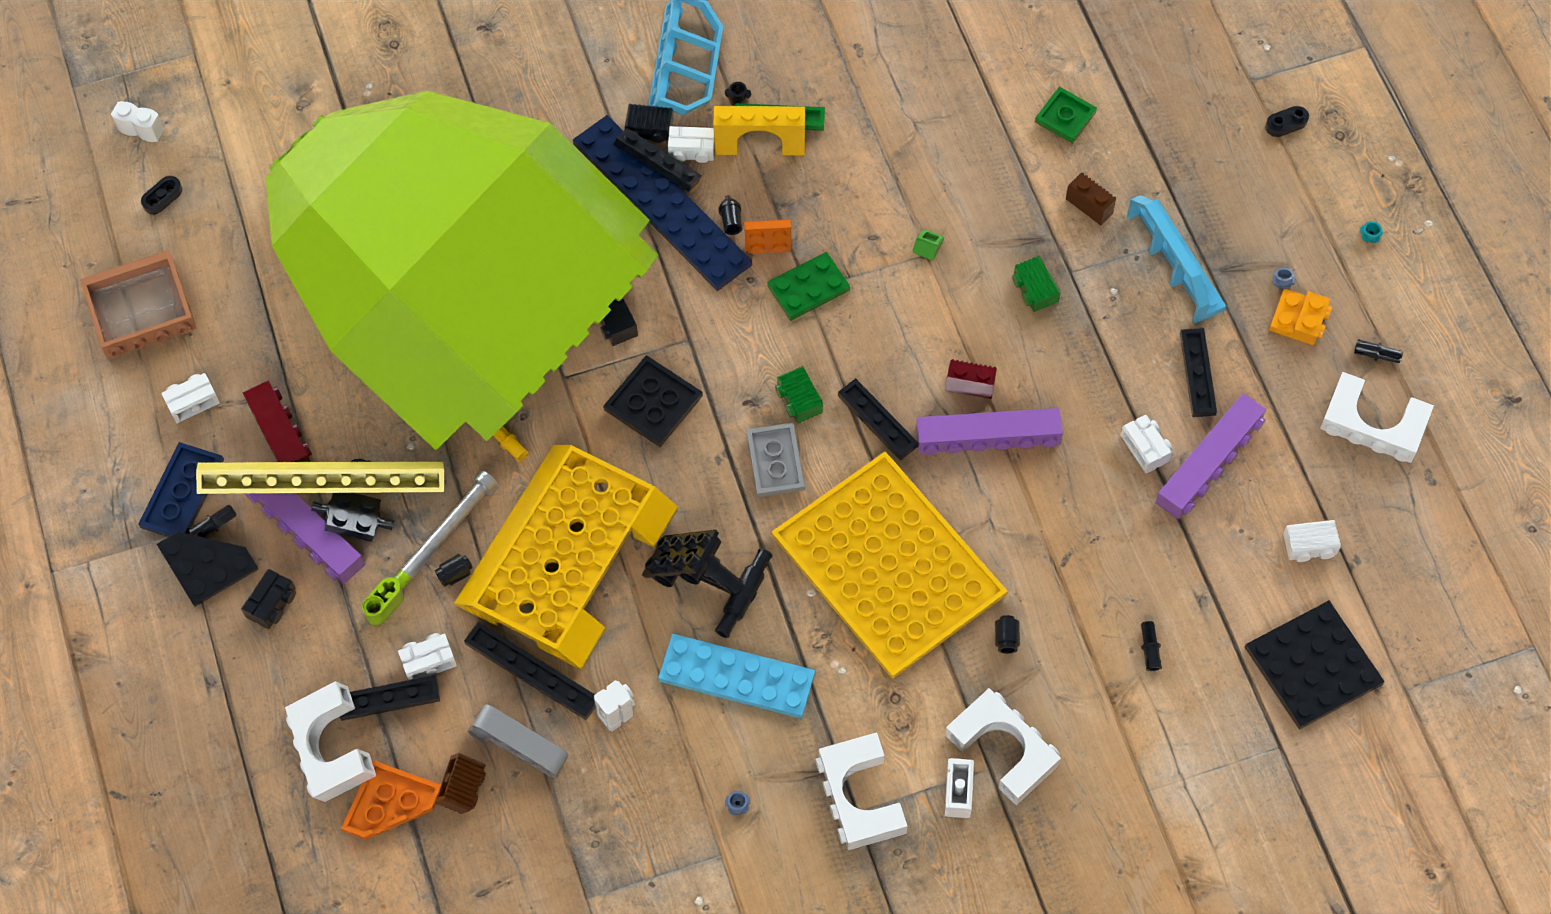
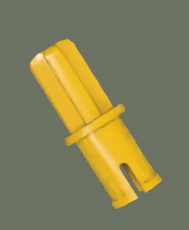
(509, 442)

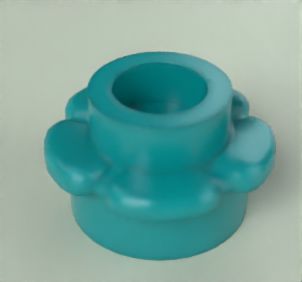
(1373, 227)

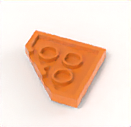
(389, 801)

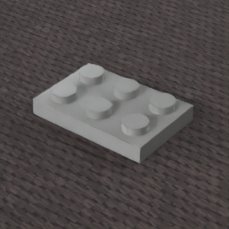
(775, 460)

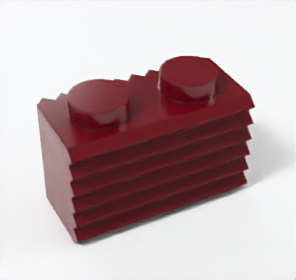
(971, 379)

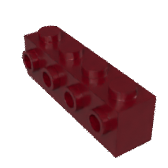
(275, 424)

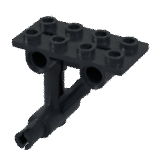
(694, 560)

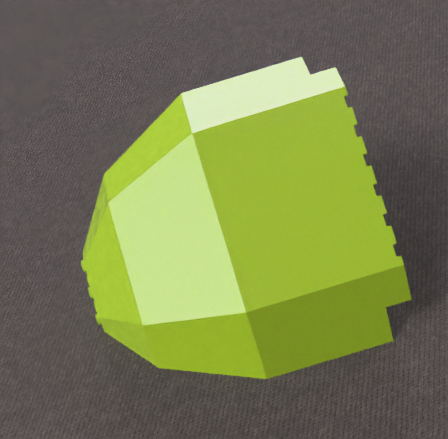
(450, 252)

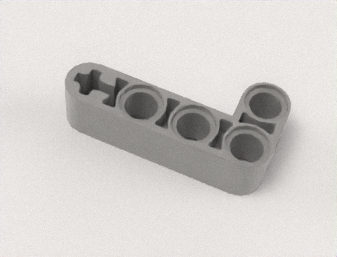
(518, 740)

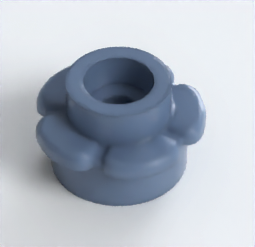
(1284, 278)
(733, 798)

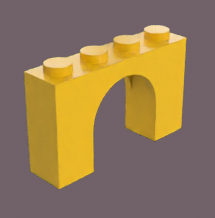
(734, 121)

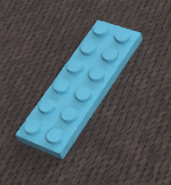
(737, 676)

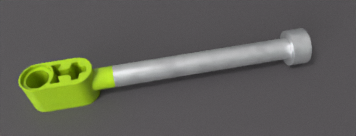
(483, 485)

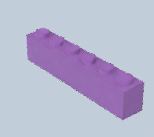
(989, 431)
(1210, 456)
(309, 532)

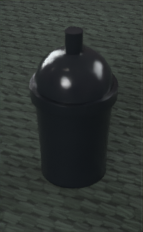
(730, 215)

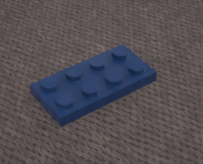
(176, 497)

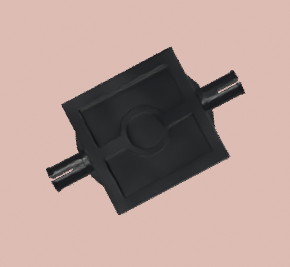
(353, 515)

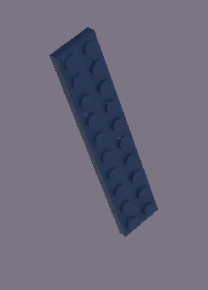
(665, 206)

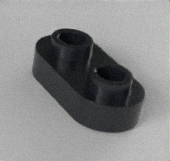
(1288, 120)
(160, 195)

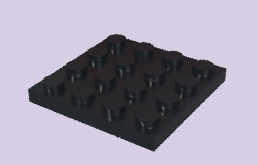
(1314, 664)

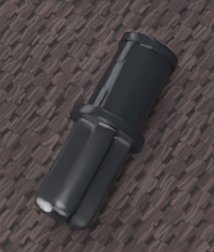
(1377, 351)
(213, 522)
(1150, 646)

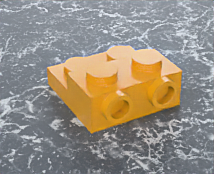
(1301, 316)

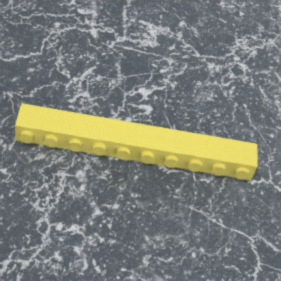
(319, 477)

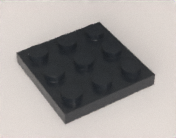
(653, 401)

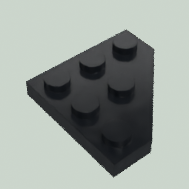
(205, 564)

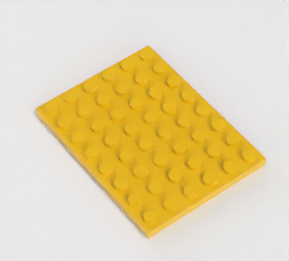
(889, 564)

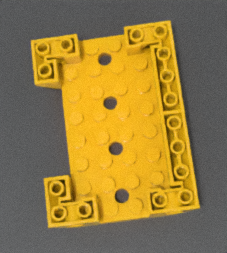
(541, 534)

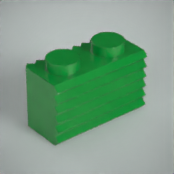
(1036, 284)
(800, 394)

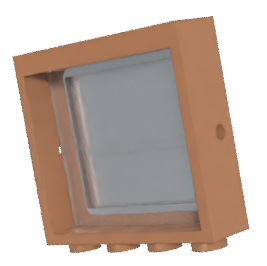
(138, 304)

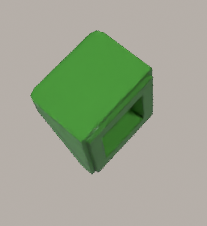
(928, 244)

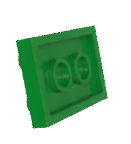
(808, 286)

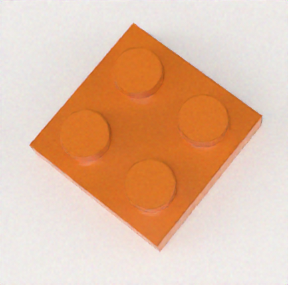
(768, 236)

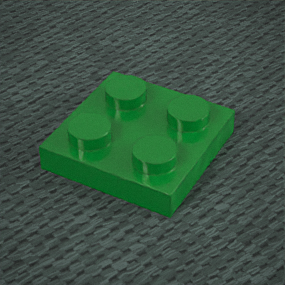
(1065, 115)

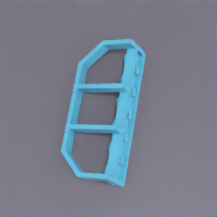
(667, 48)
(1180, 257)

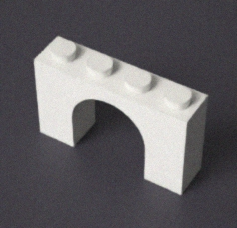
(1345, 422)
(992, 713)
(307, 720)
(857, 825)

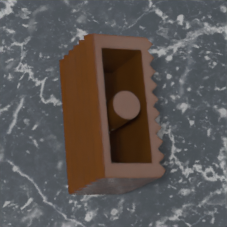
(1091, 198)
(461, 783)

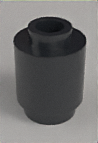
(453, 570)
(1007, 634)

